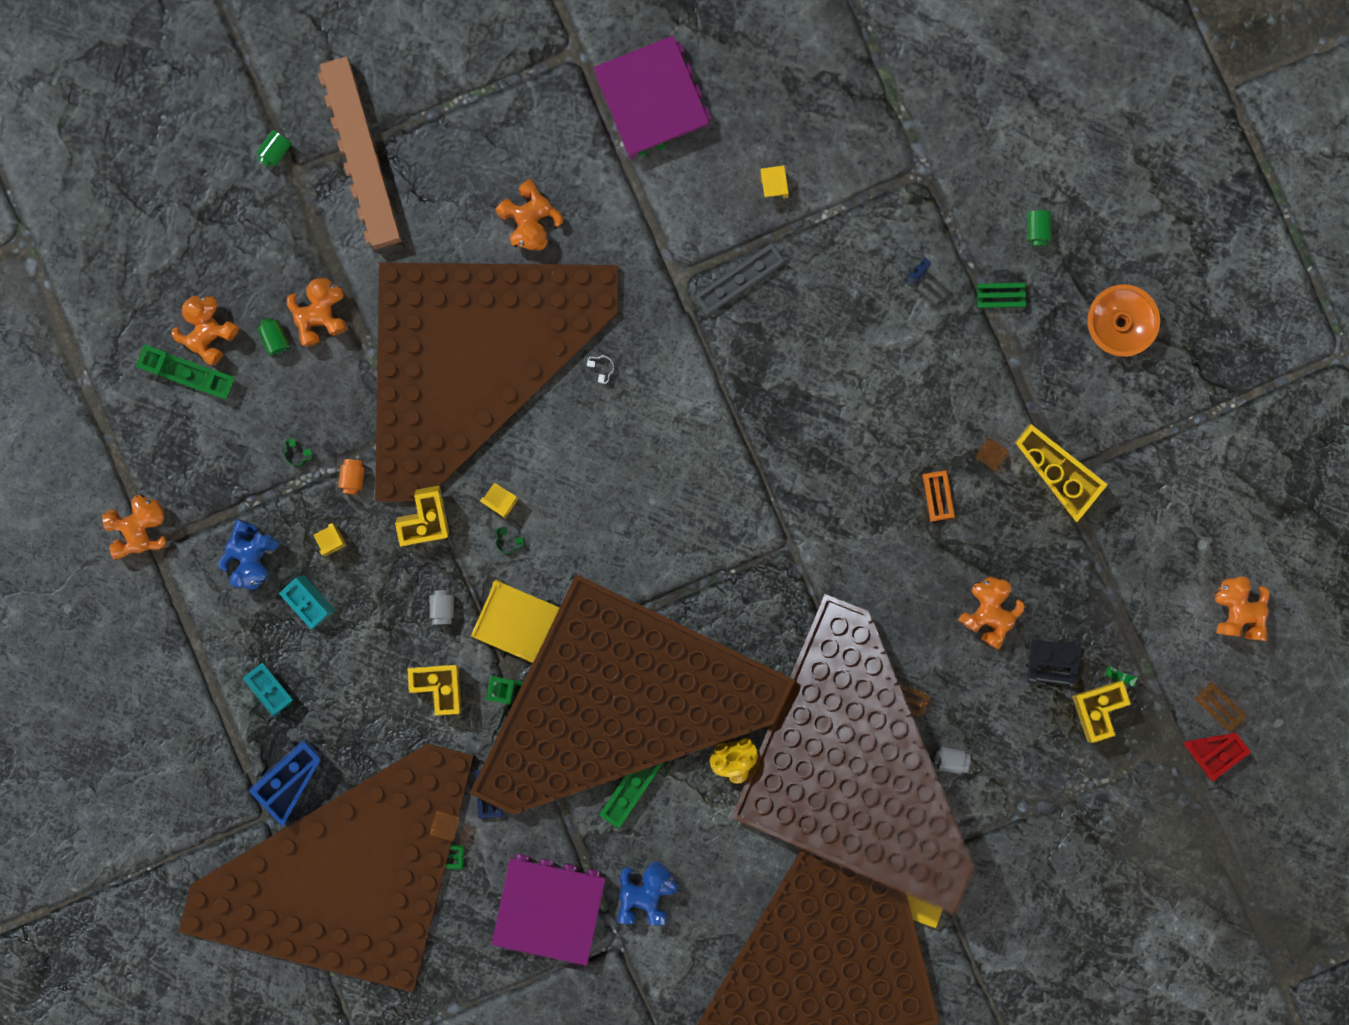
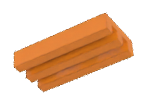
(941, 516)

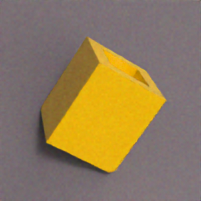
(774, 181)
(499, 500)
(329, 540)

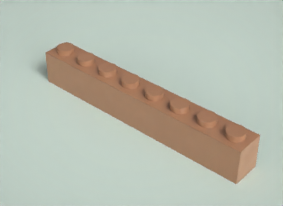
(360, 153)

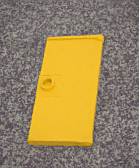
(514, 621)

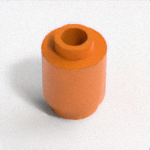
(351, 476)

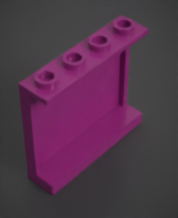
(652, 96)
(548, 909)

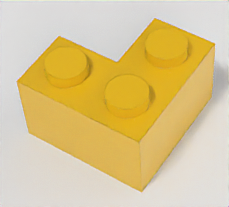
(429, 522)
(443, 682)
(1094, 709)

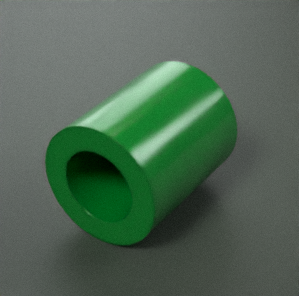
(273, 149)
(1039, 227)
(273, 336)

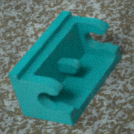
(307, 601)
(267, 690)

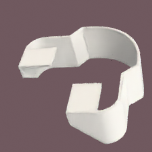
(601, 377)

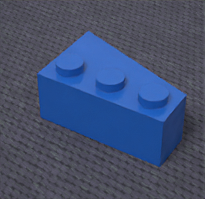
(285, 781)

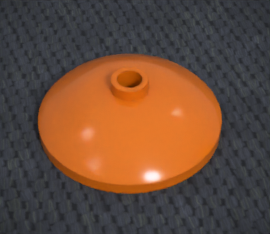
(1135, 309)

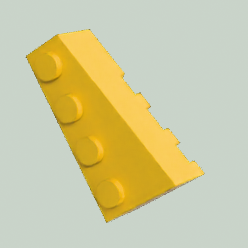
(1064, 475)

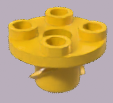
(734, 759)

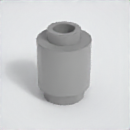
(441, 607)
(952, 760)

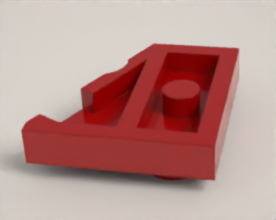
(1217, 753)

